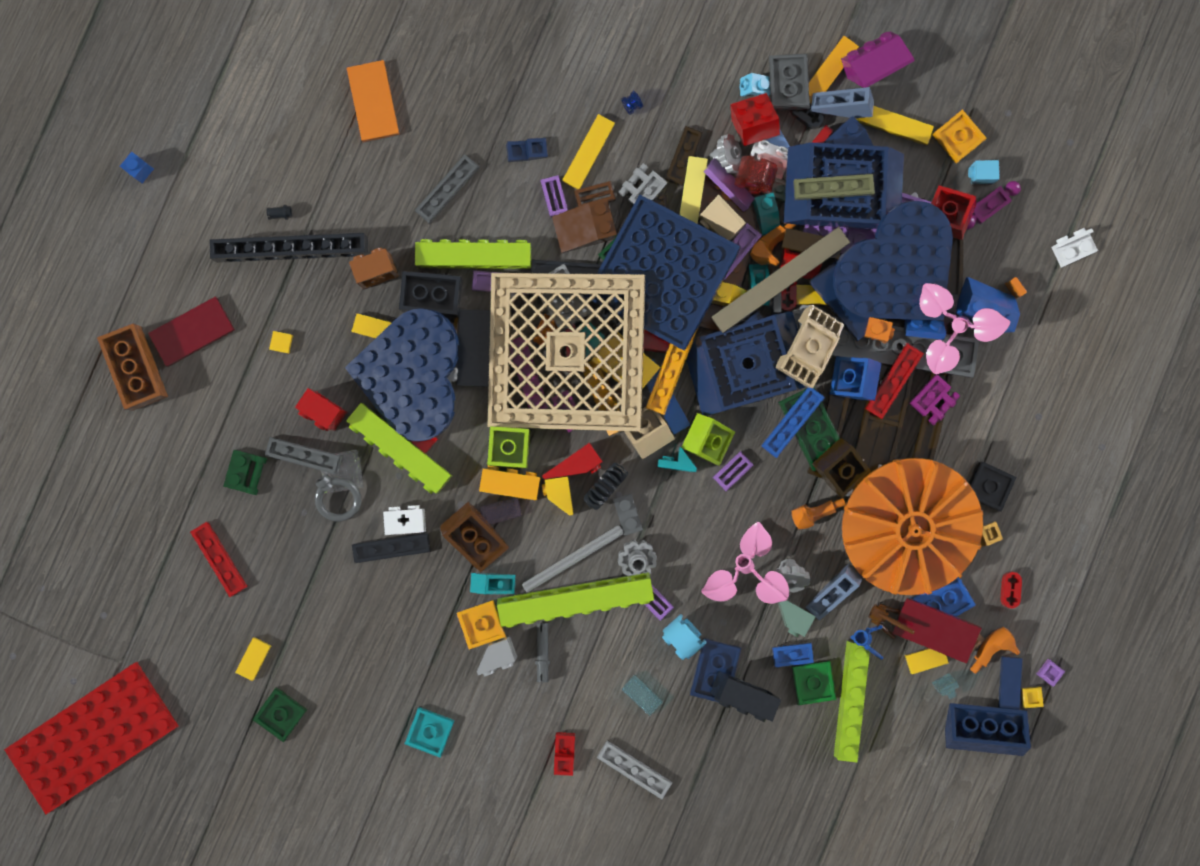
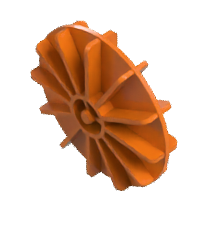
(912, 526)

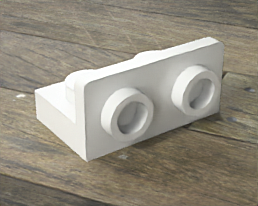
(773, 153)
(1074, 248)

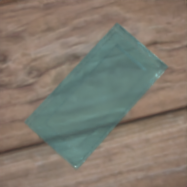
(642, 695)

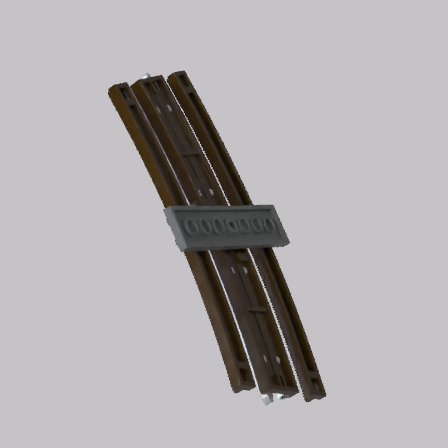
(880, 437)

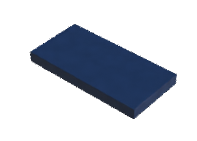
(824, 287)

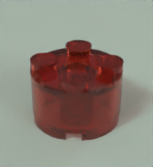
(756, 175)

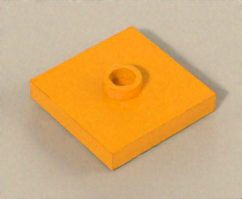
(959, 136)
(481, 624)

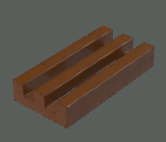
(592, 188)

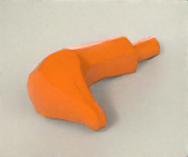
(762, 249)
(805, 517)
(998, 640)

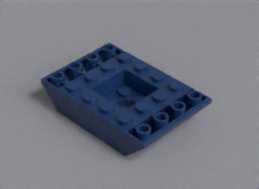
(834, 160)
(718, 368)

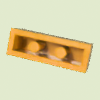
(510, 483)

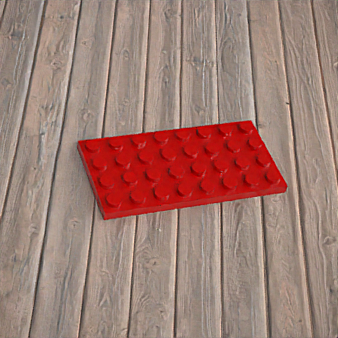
(91, 738)

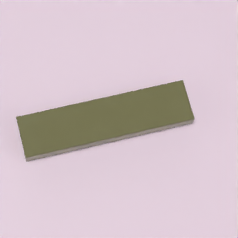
(834, 187)

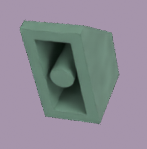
(795, 618)

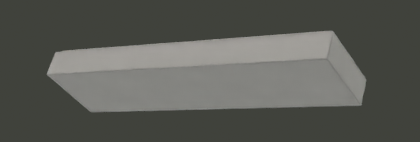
(634, 769)

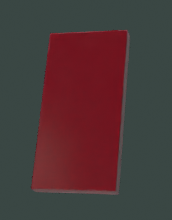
(191, 331)
(937, 630)

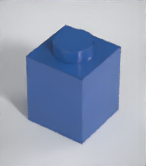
(136, 167)

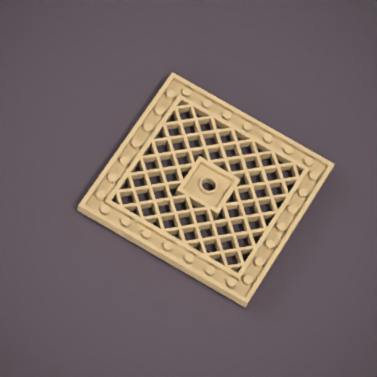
(500, 360)

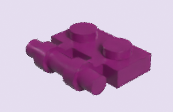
(930, 395)

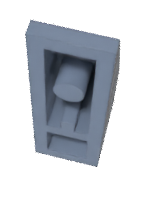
(844, 103)
(835, 591)

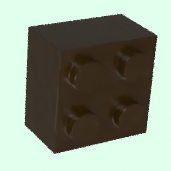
(841, 467)

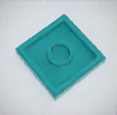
(429, 732)

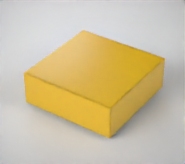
(281, 342)
(1032, 697)

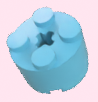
(683, 637)

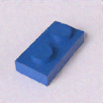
(925, 328)
(793, 654)

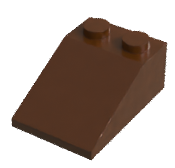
(584, 226)
(473, 537)

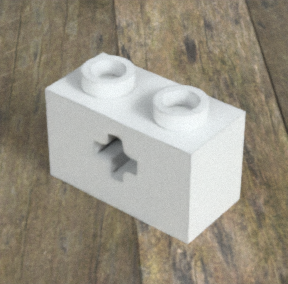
(394, 525)

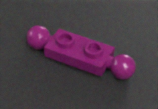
(993, 203)

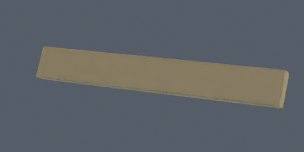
(780, 280)

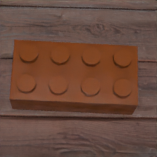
(132, 367)

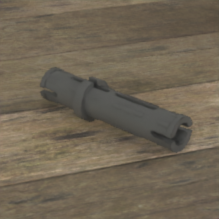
(542, 652)

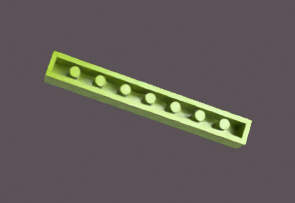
(575, 599)

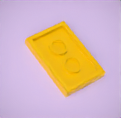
(649, 366)

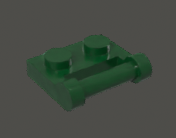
(239, 470)

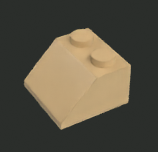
(721, 219)
(653, 434)

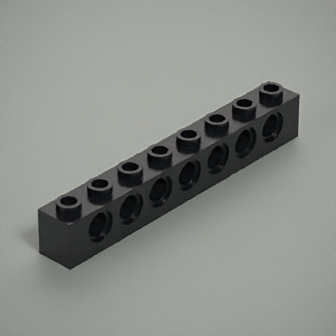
(288, 247)

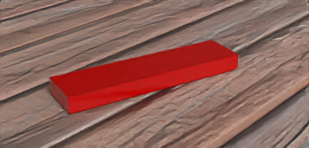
(894, 380)
(218, 559)

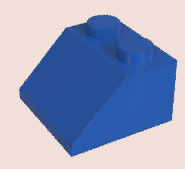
(855, 378)

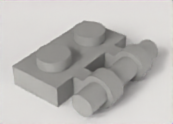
(650, 188)

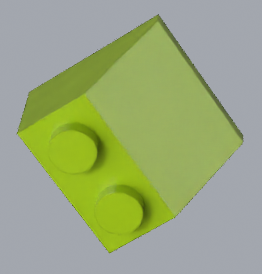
(708, 439)

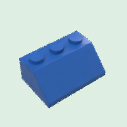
(978, 296)

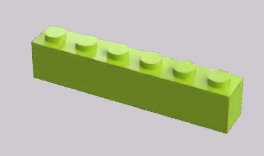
(472, 255)
(400, 449)
(851, 702)

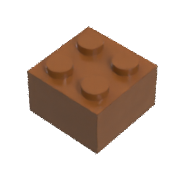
(373, 268)

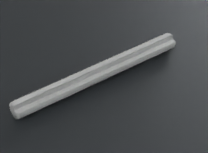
(572, 558)

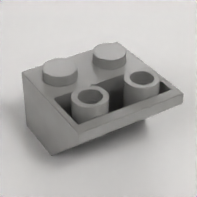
(498, 654)

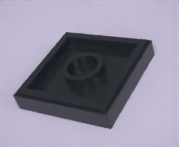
(992, 485)

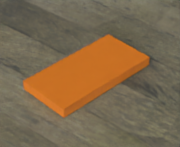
(373, 101)

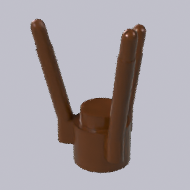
(879, 614)

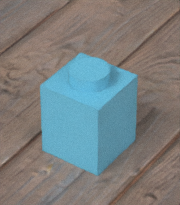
(984, 172)

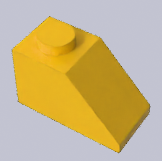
(727, 294)
(559, 493)

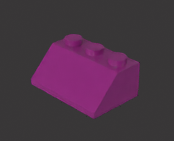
(876, 59)

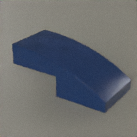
(526, 150)

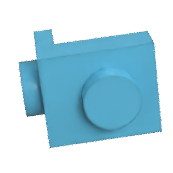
(754, 84)

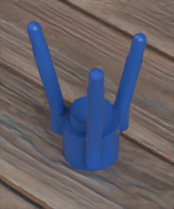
(864, 638)

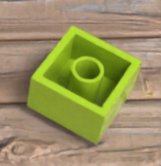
(508, 447)

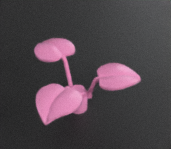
(987, 324)
(773, 587)

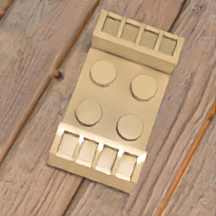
(811, 346)

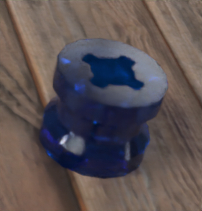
(632, 102)

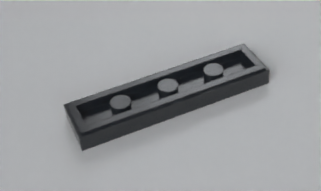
(391, 548)

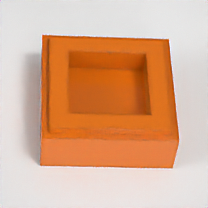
(1016, 287)

